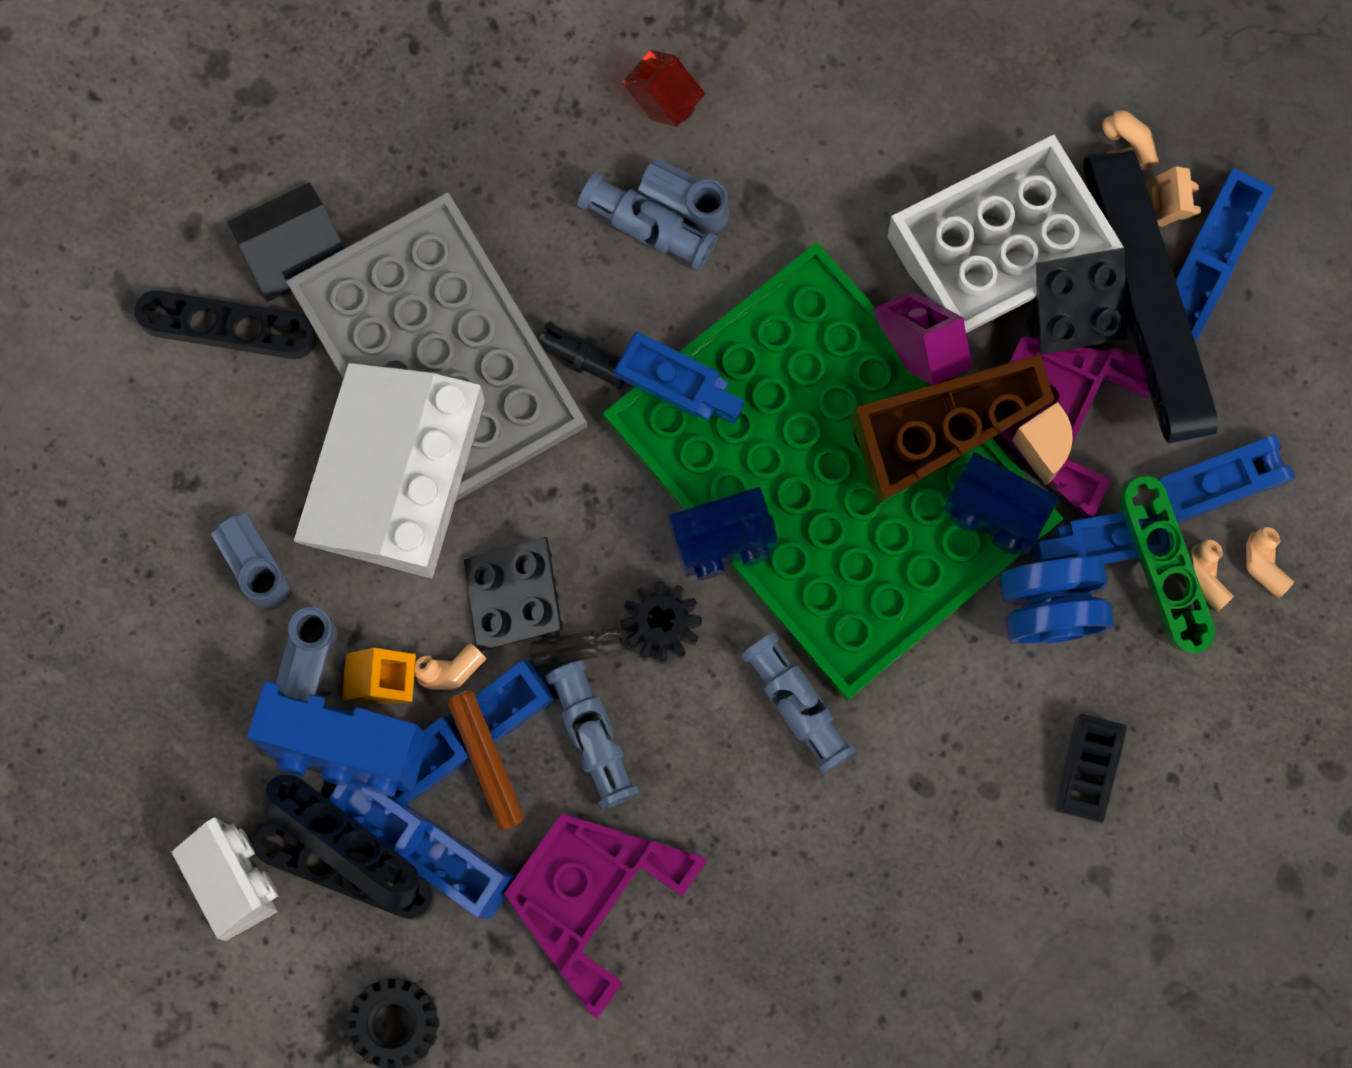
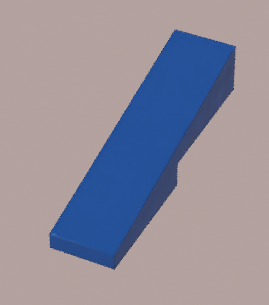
(1220, 245)
(505, 706)
(435, 853)

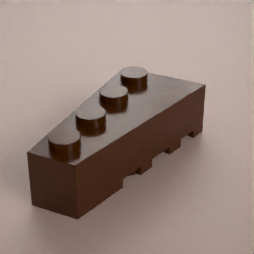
(935, 425)

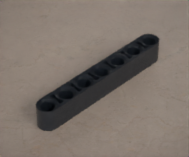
(1153, 299)

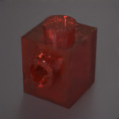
(664, 88)

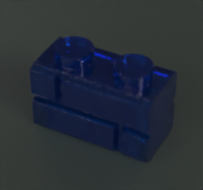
(1000, 505)
(723, 534)

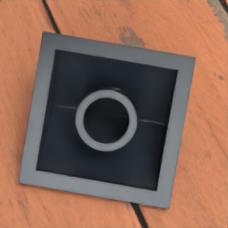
(285, 238)

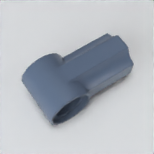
(683, 195)
(250, 561)
(302, 661)

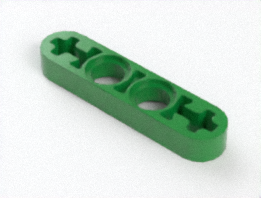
(1174, 560)

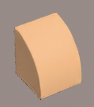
(1046, 442)

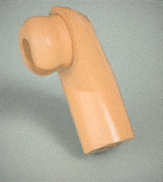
(1136, 133)
(1261, 561)
(1205, 563)
(448, 674)

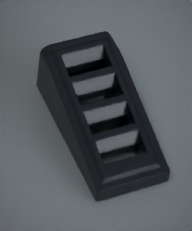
(1112, 753)

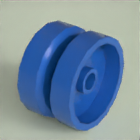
(1057, 599)

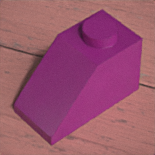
(925, 337)

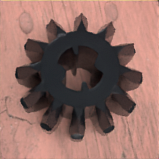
(666, 607)

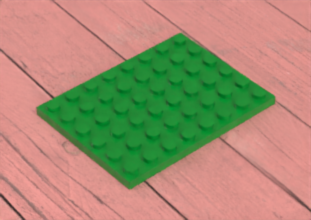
(846, 574)

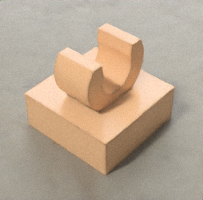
(1172, 195)

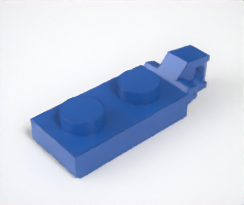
(676, 379)
(1100, 538)

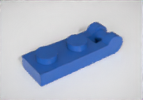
(1226, 479)

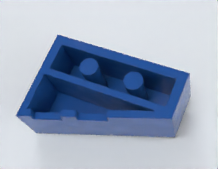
(337, 742)

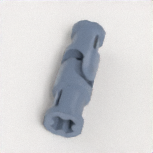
(641, 217)
(793, 696)
(599, 752)

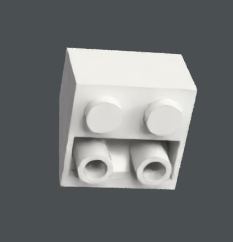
(224, 878)

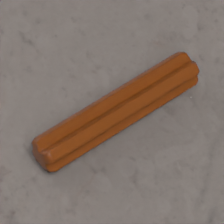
(485, 760)

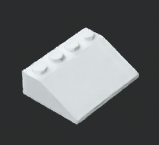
(983, 236)
(391, 467)

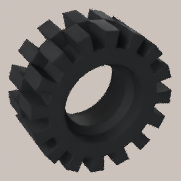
(363, 1015)

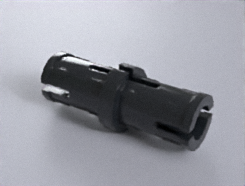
(581, 353)

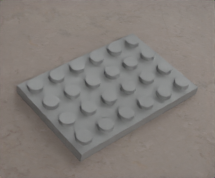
(434, 304)

